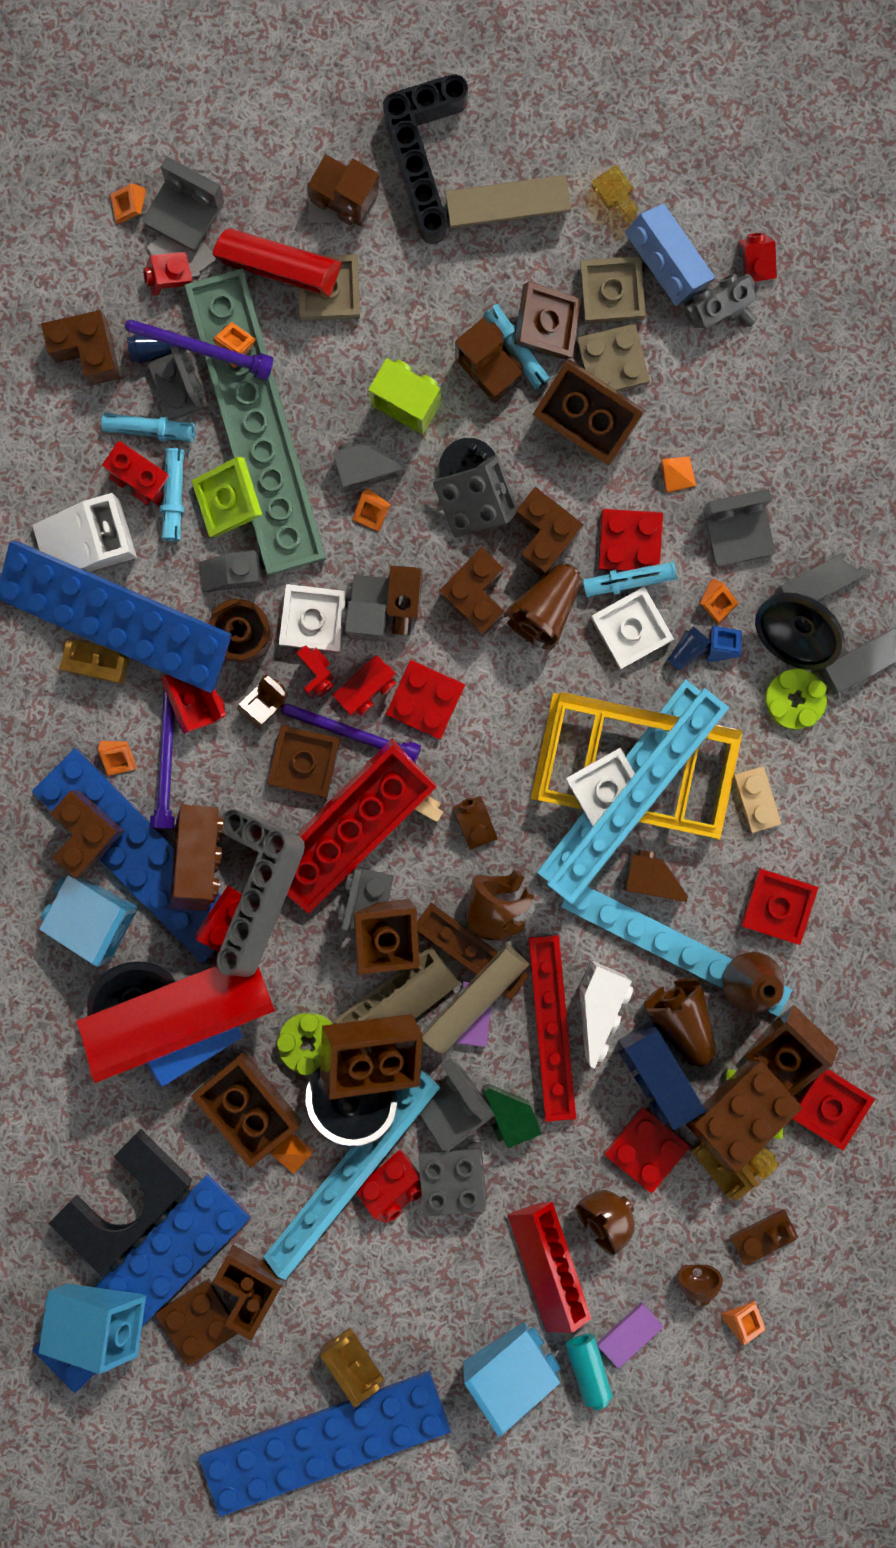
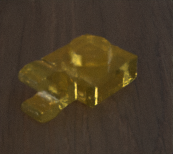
(615, 189)

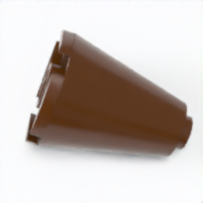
(546, 606)
(753, 982)
(684, 1020)

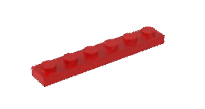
(552, 1028)

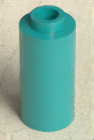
(589, 1371)

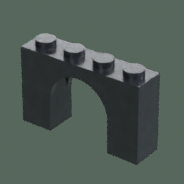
(105, 1242)

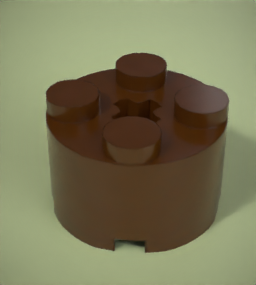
(257, 635)

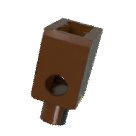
(404, 582)

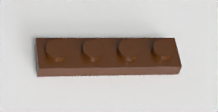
(461, 943)

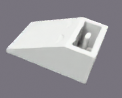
(87, 534)
(601, 999)

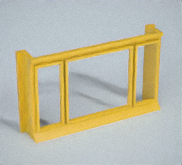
(643, 717)

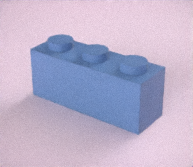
(669, 254)

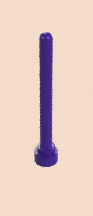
(259, 364)
(411, 749)
(163, 816)

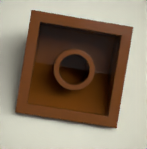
(386, 937)
(794, 1050)

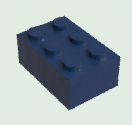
(660, 1076)

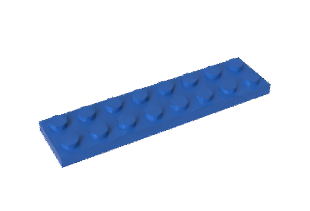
(113, 616)
(139, 857)
(168, 1257)
(324, 1444)

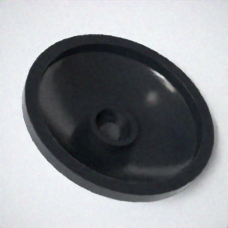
(799, 631)
(116, 982)
(362, 1125)

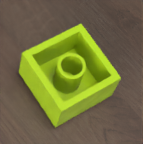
(405, 395)

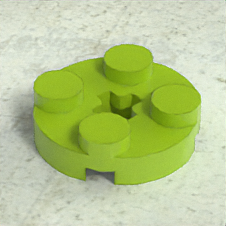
(811, 690)
(290, 1042)

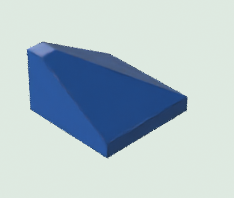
(724, 647)

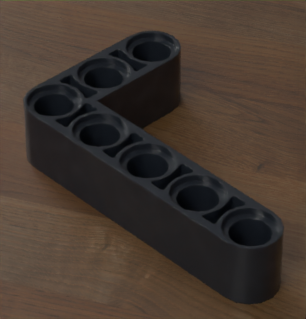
(414, 152)

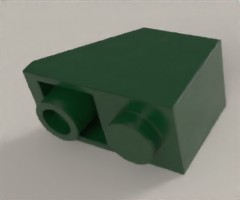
(513, 1116)

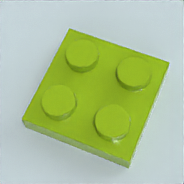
(226, 497)

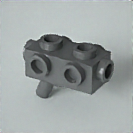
(725, 300)

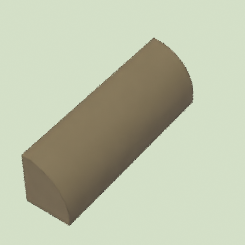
(508, 201)
(406, 991)
(474, 999)

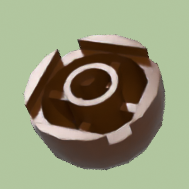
(610, 1221)

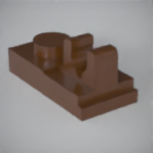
(764, 1237)

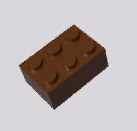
(589, 412)
(195, 858)
(371, 1056)
(247, 1109)
(744, 1115)

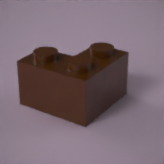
(344, 189)
(86, 338)
(483, 358)
(553, 528)
(467, 592)
(91, 830)
(253, 1285)

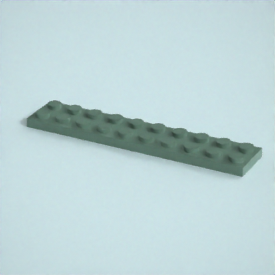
(257, 428)

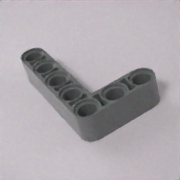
(264, 892)

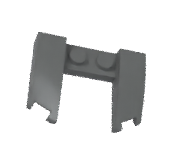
(863, 661)

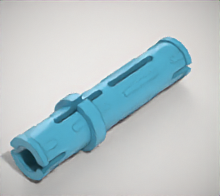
(529, 363)
(155, 428)
(172, 500)
(593, 586)

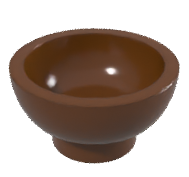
(700, 1289)

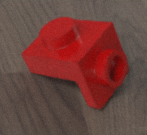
(759, 256)
(167, 271)

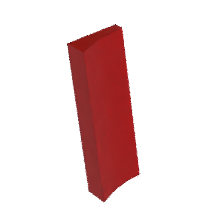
(357, 822)
(170, 1019)

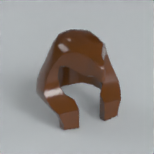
(492, 917)

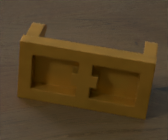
(94, 661)
(732, 1184)
(352, 1367)

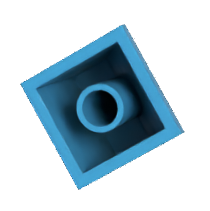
(87, 919)
(92, 1326)
(511, 1376)

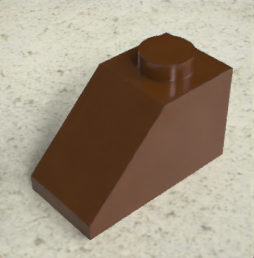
(652, 877)

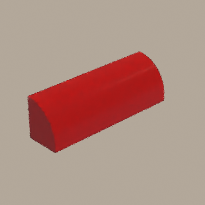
(277, 261)
(549, 1268)

